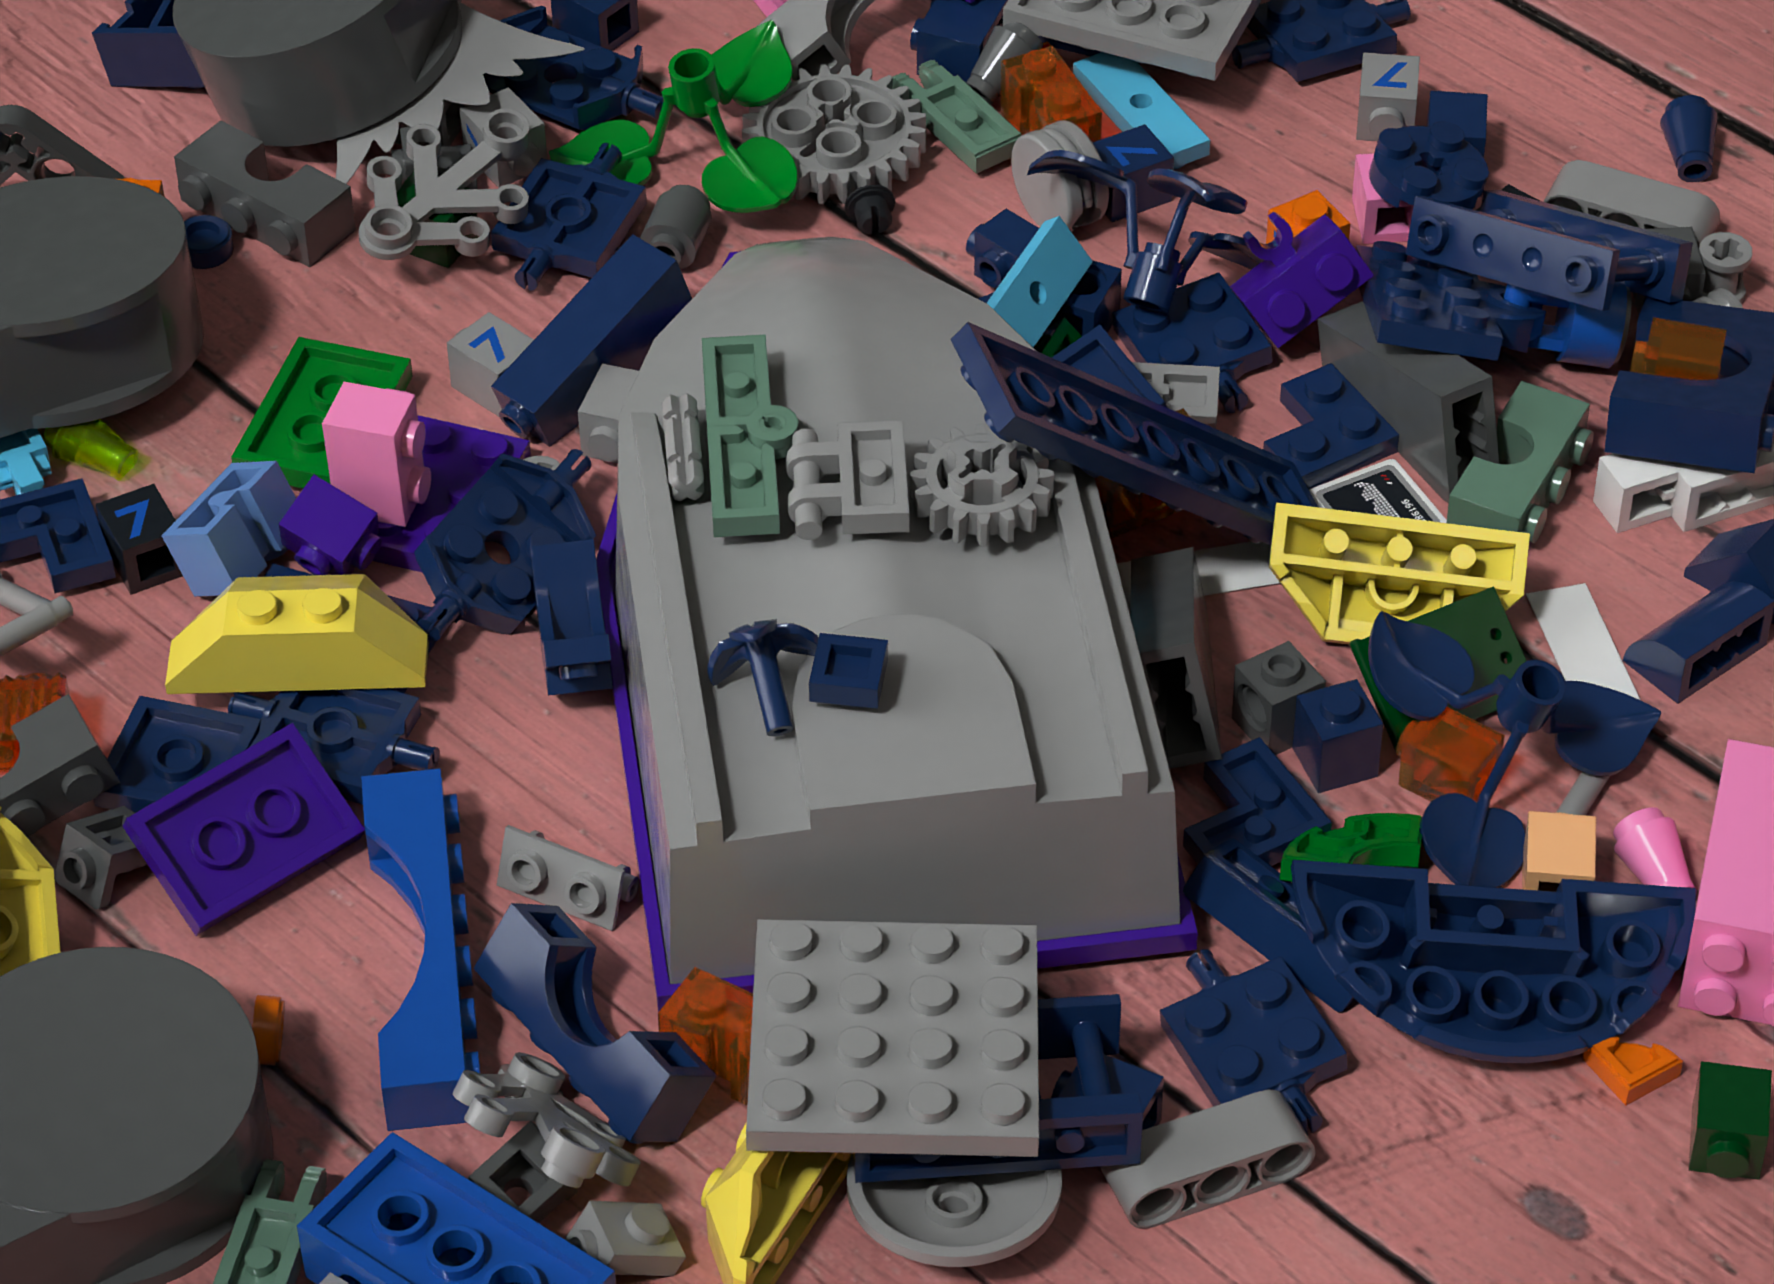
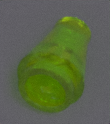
(92, 447)

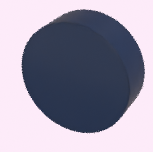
(208, 241)

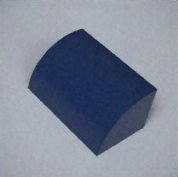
(1703, 640)

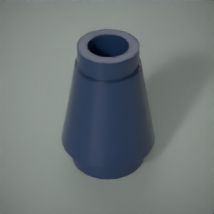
(1690, 135)

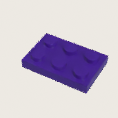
(457, 461)
(243, 828)

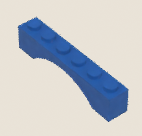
(424, 1040)

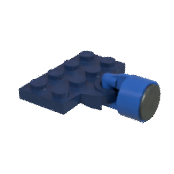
(1456, 313)

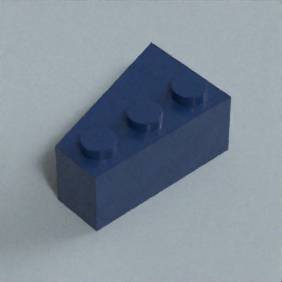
(145, 48)

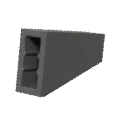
(1429, 397)
(1176, 654)

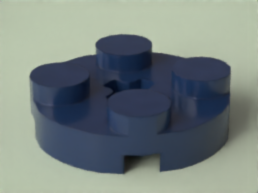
(1428, 164)

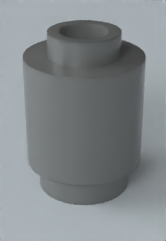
(679, 223)

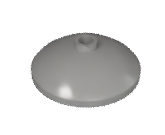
(957, 1217)

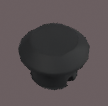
(871, 208)

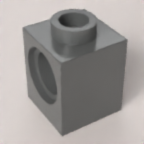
(1268, 692)

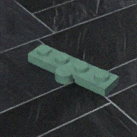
(743, 436)

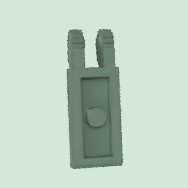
(960, 117)
(265, 1234)

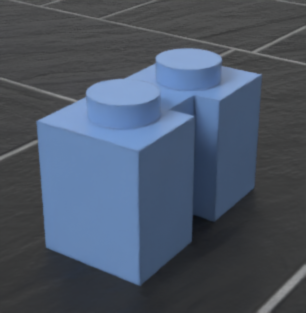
(231, 527)

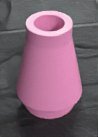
(1652, 849)

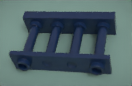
(1549, 249)
(1072, 1130)

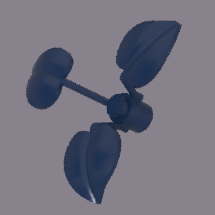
(1157, 269)
(1592, 726)

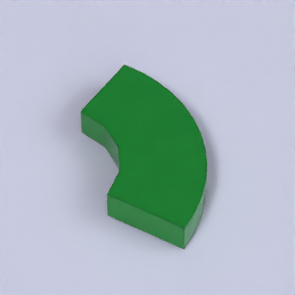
(1364, 840)

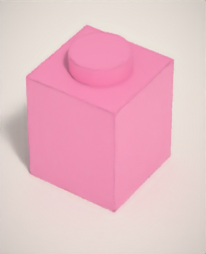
(1374, 215)

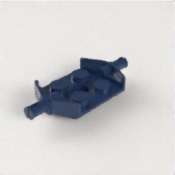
(586, 85)
(508, 505)

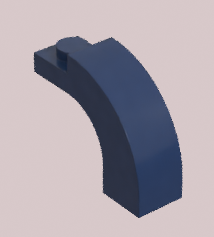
(570, 617)

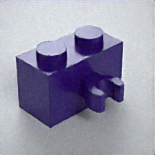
(1299, 276)

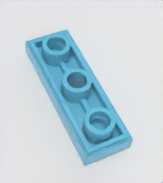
(1135, 99)
(1041, 280)

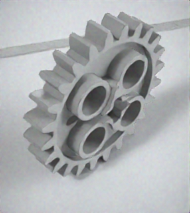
(843, 131)

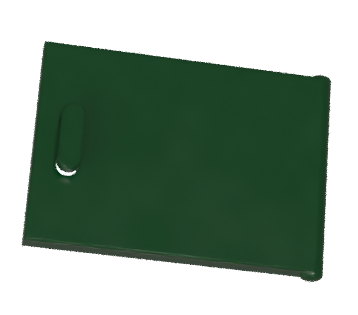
(1470, 625)

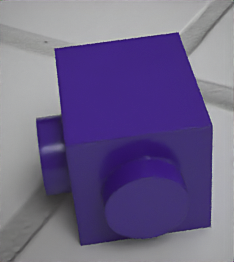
(330, 530)

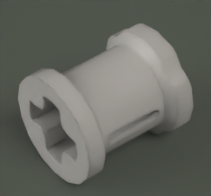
(1724, 261)

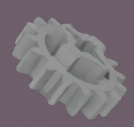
(980, 485)

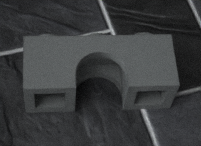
(295, 216)
(55, 769)

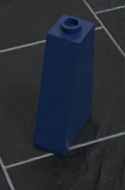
(603, 324)

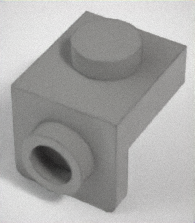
(628, 1238)

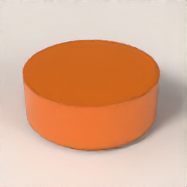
(268, 1028)

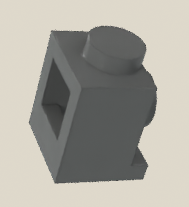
(519, 1165)

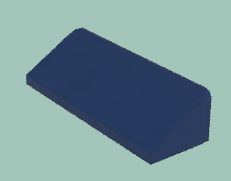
(1263, 912)

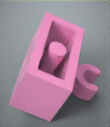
(377, 450)

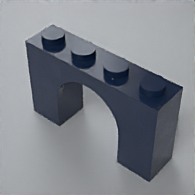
(1700, 421)

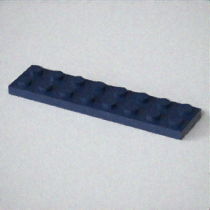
(1126, 436)

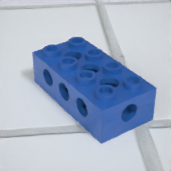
(424, 1223)

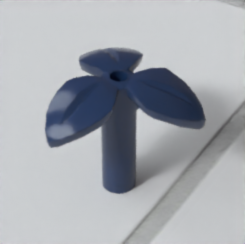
(760, 647)

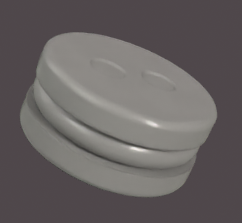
(1060, 194)

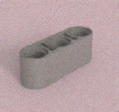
(1632, 199)
(1212, 1159)

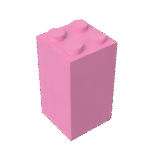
(1733, 924)

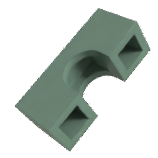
(1537, 446)

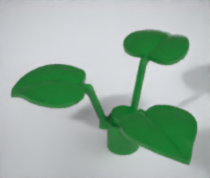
(746, 69)

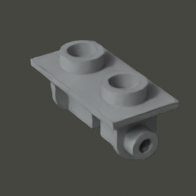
(564, 877)

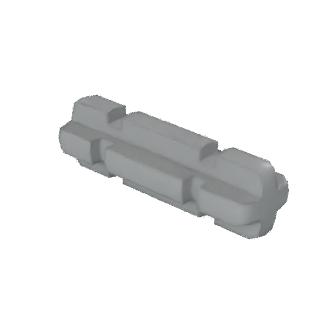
(683, 447)

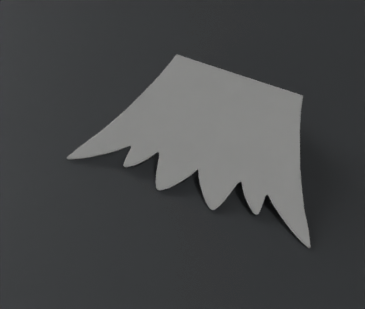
(484, 48)

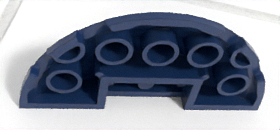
(1493, 966)

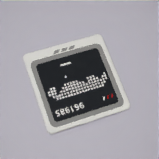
(1379, 491)

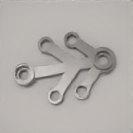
(394, 230)
(574, 1139)

